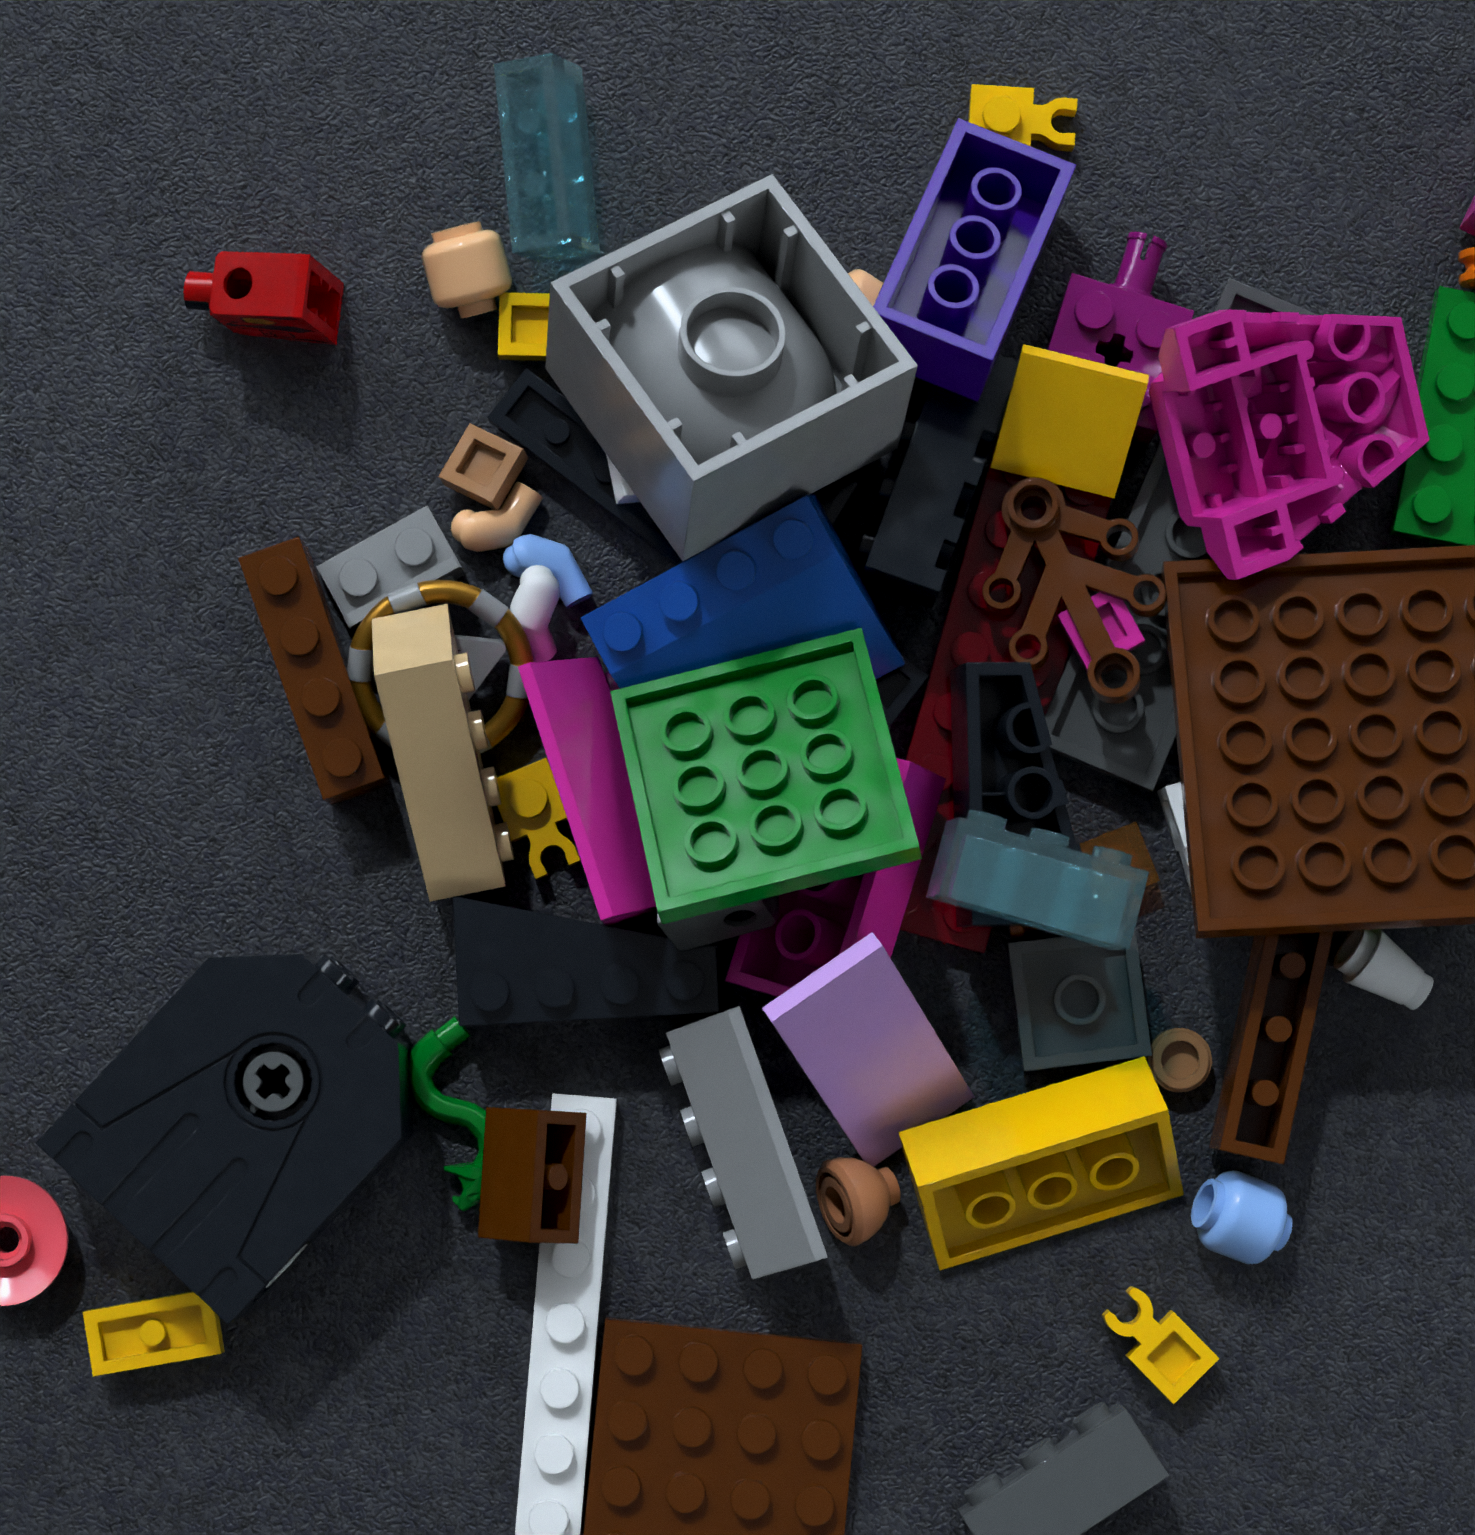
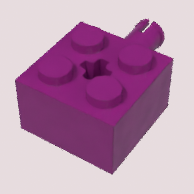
(1120, 318)

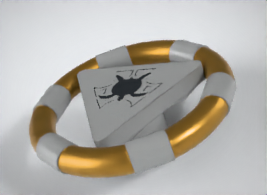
(482, 652)

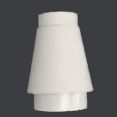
(1382, 967)

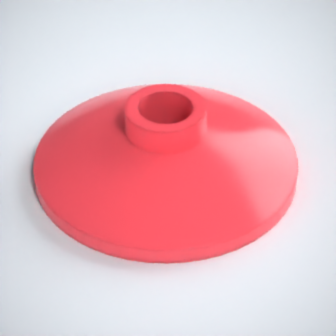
(41, 1240)

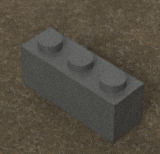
(1068, 1483)

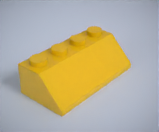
(1043, 1162)

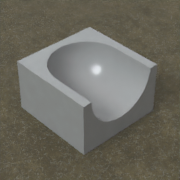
(727, 365)

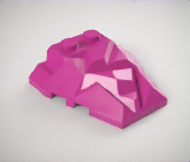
(1280, 424)

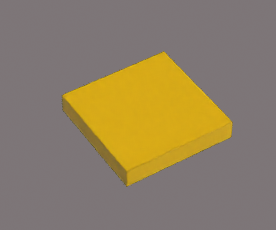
(1069, 421)

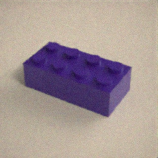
(971, 254)

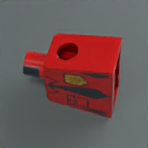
(269, 296)

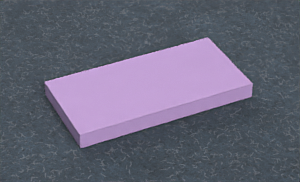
(868, 1049)

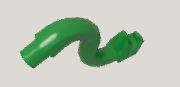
(423, 1062)

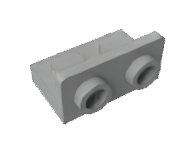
(388, 561)

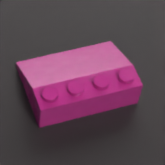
(591, 775)

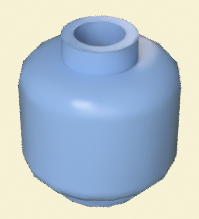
(1241, 1217)

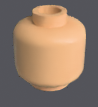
(466, 269)

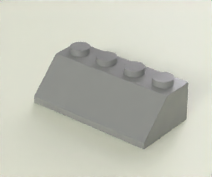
(745, 1145)

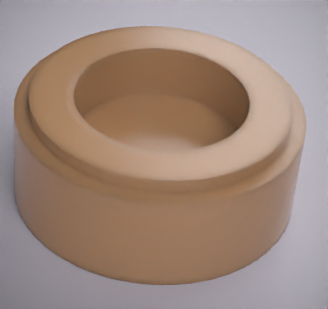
(1179, 1059)

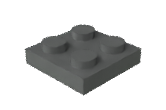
(1077, 1002)

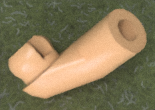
(500, 527)

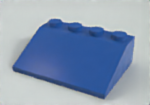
(741, 598)

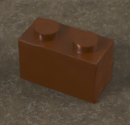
(532, 1175)

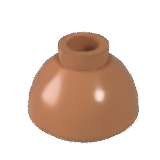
(855, 1197)

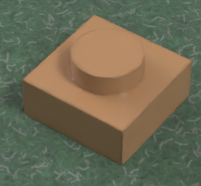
(483, 467)

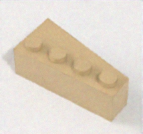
(438, 752)

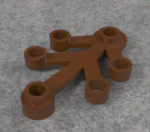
(1068, 579)

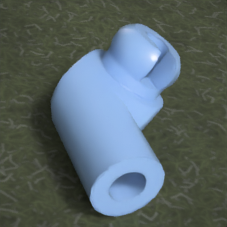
(535, 550)

